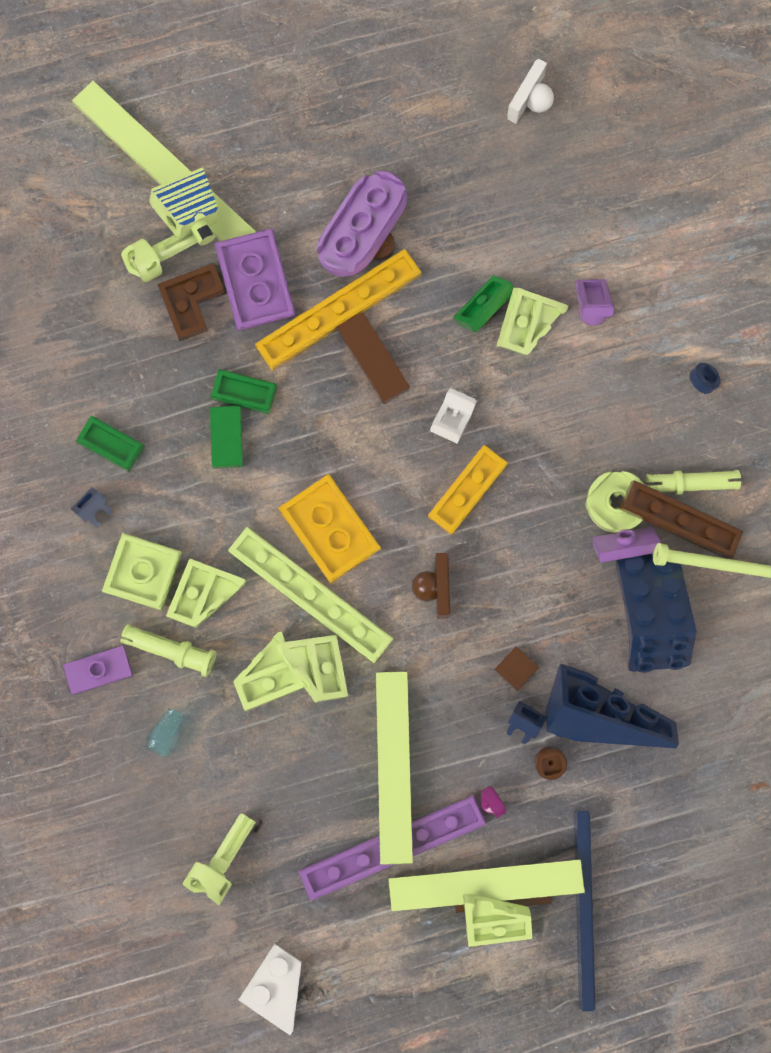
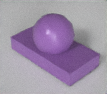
(594, 301)

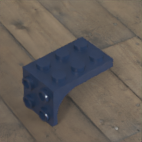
(656, 614)

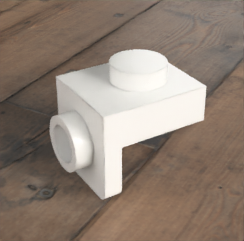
(453, 415)

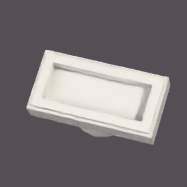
(532, 93)

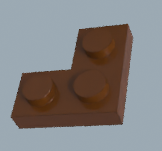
(183, 296)

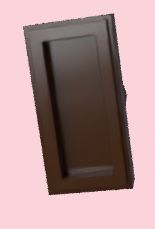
(431, 586)

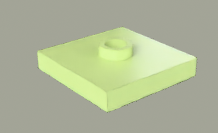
(142, 571)

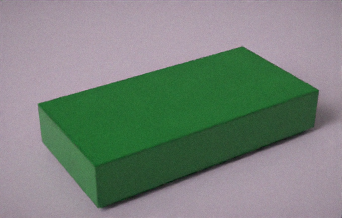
(243, 391)
(226, 437)
(110, 443)

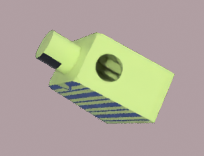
(187, 206)

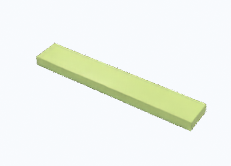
(310, 595)
(394, 768)
(492, 883)

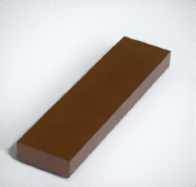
(681, 520)

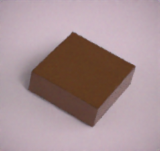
(516, 668)

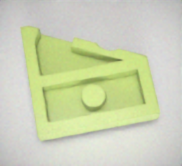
(527, 320)
(202, 593)
(495, 921)

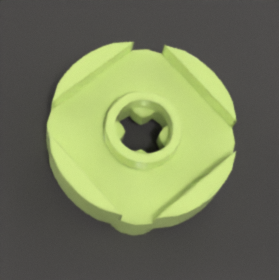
(599, 502)

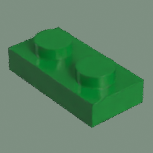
(484, 303)

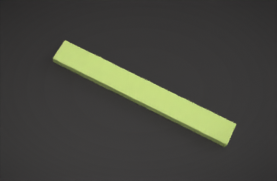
(149, 152)

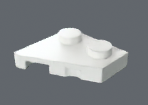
(275, 989)

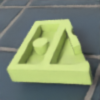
(316, 666)
(266, 677)

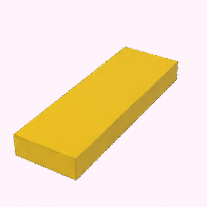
(467, 490)

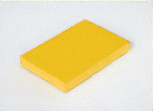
(329, 528)

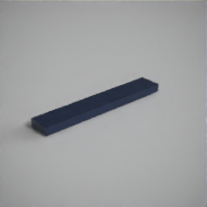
(584, 913)

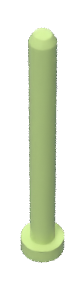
(663, 554)

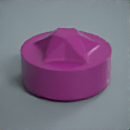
(491, 802)

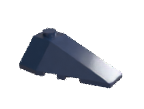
(591, 713)

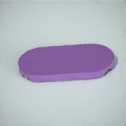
(362, 223)

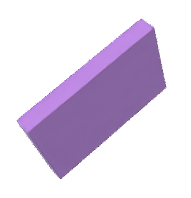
(255, 279)

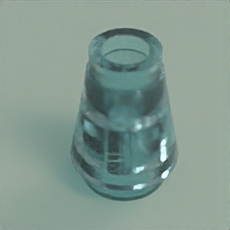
(165, 734)

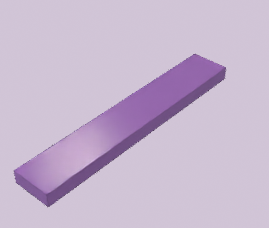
(365, 858)

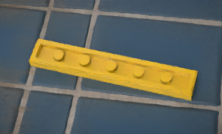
(337, 309)

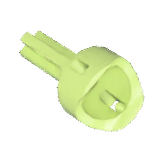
(148, 258)
(211, 877)

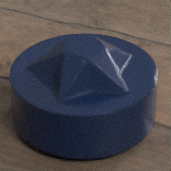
(705, 378)

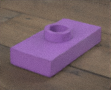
(625, 544)
(98, 670)

